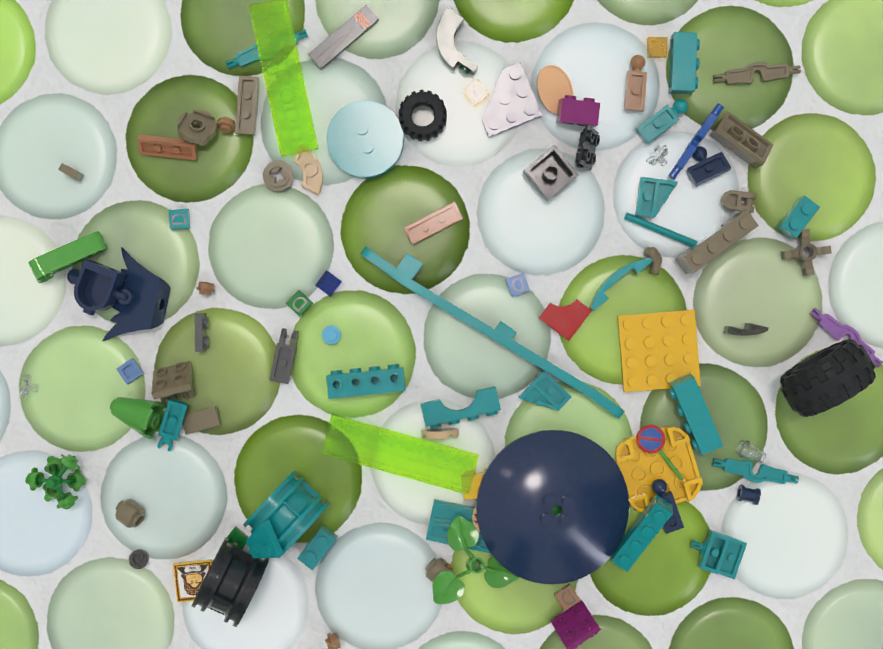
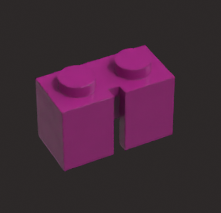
(578, 111)

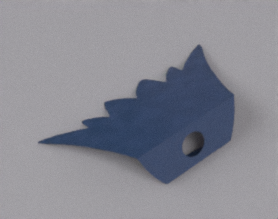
(144, 310)

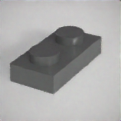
(201, 340)

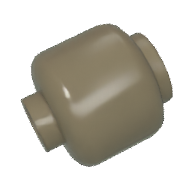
(129, 513)

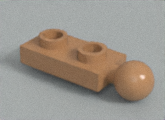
(635, 85)

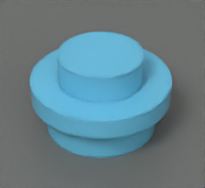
(331, 334)

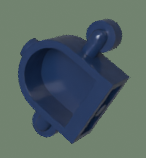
(98, 287)

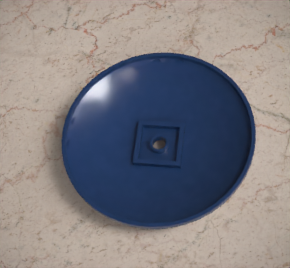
(526, 484)

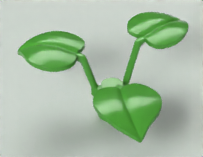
(446, 585)

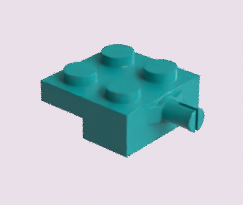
(720, 553)

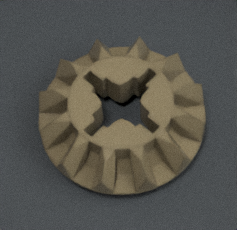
(275, 167)

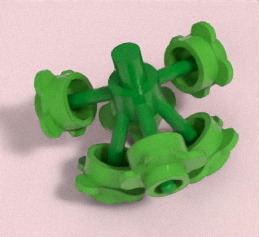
(54, 483)

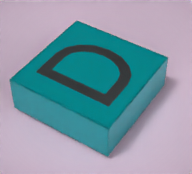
(179, 219)

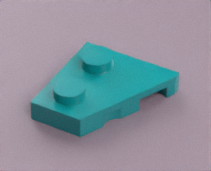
(545, 392)

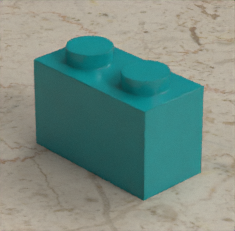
(797, 217)
(317, 547)

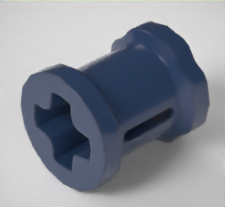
(748, 494)

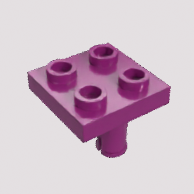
(575, 625)

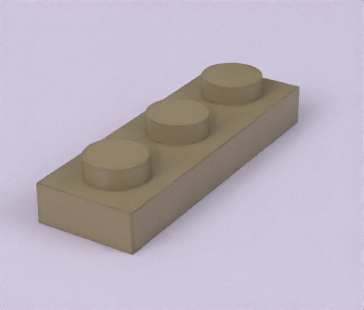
(247, 105)

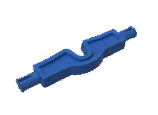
(692, 146)

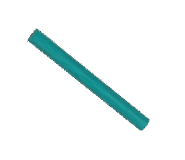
(661, 230)

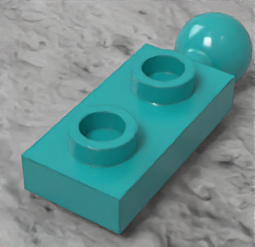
(662, 120)

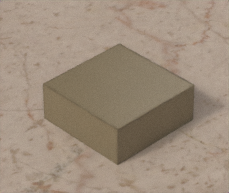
(71, 172)

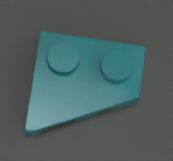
(652, 195)
(264, 542)

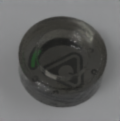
(139, 559)

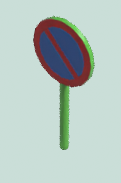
(651, 440)

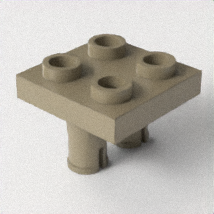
(173, 380)

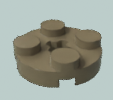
(193, 135)

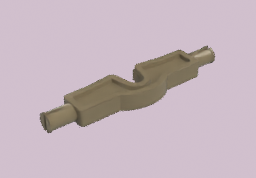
(766, 73)

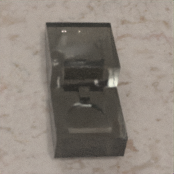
(749, 329)

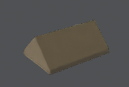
(742, 140)

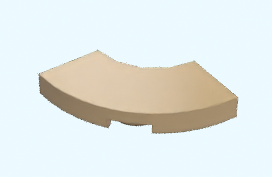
(311, 171)

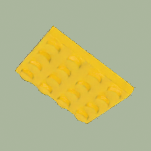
(657, 349)

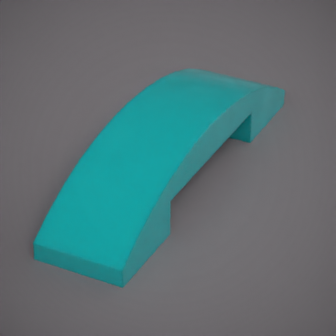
(600, 297)

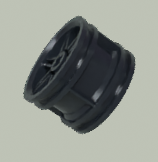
(230, 582)

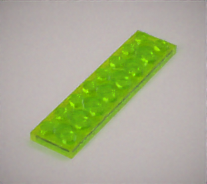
(283, 77)

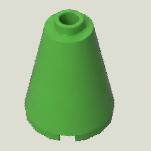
(139, 414)

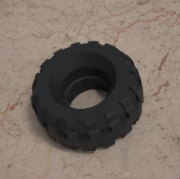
(828, 378)

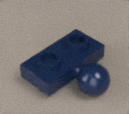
(707, 167)

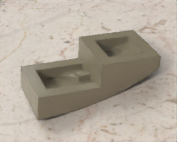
(201, 420)

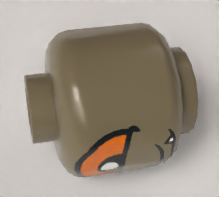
(436, 566)

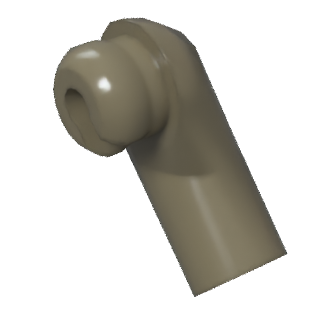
(653, 253)

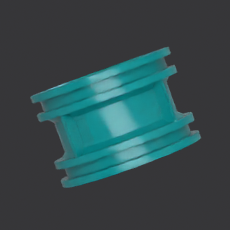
(290, 510)

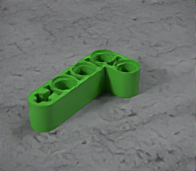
(68, 255)

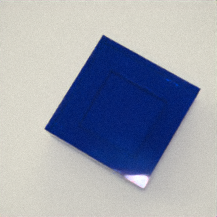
(328, 283)

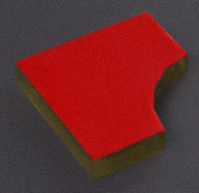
(565, 319)

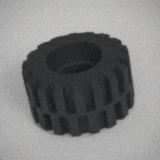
(422, 99)

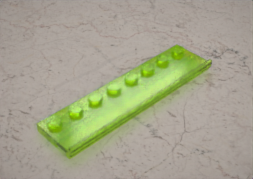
(400, 454)

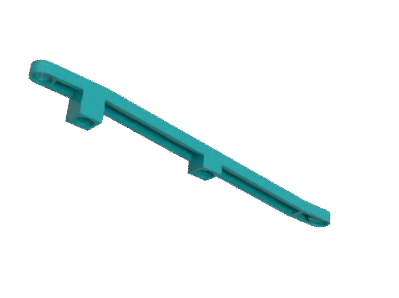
(502, 333)

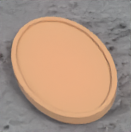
(552, 86)

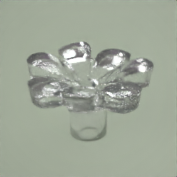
(657, 155)
(27, 386)

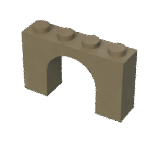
(710, 248)

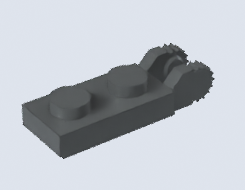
(284, 358)

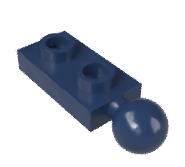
(674, 523)

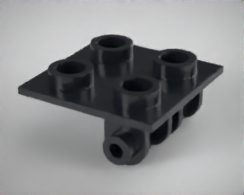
(589, 140)

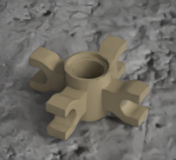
(807, 265)

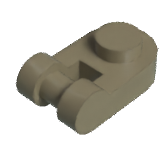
(732, 200)

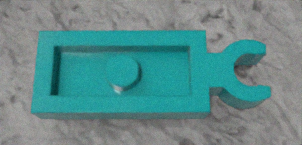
(172, 422)

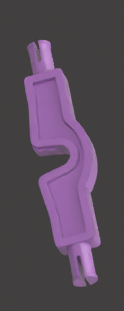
(838, 330)

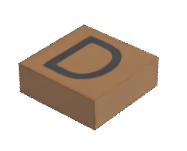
(567, 597)

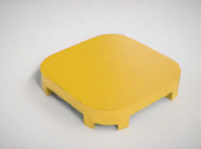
(643, 468)

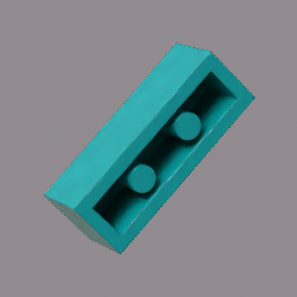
(683, 63)

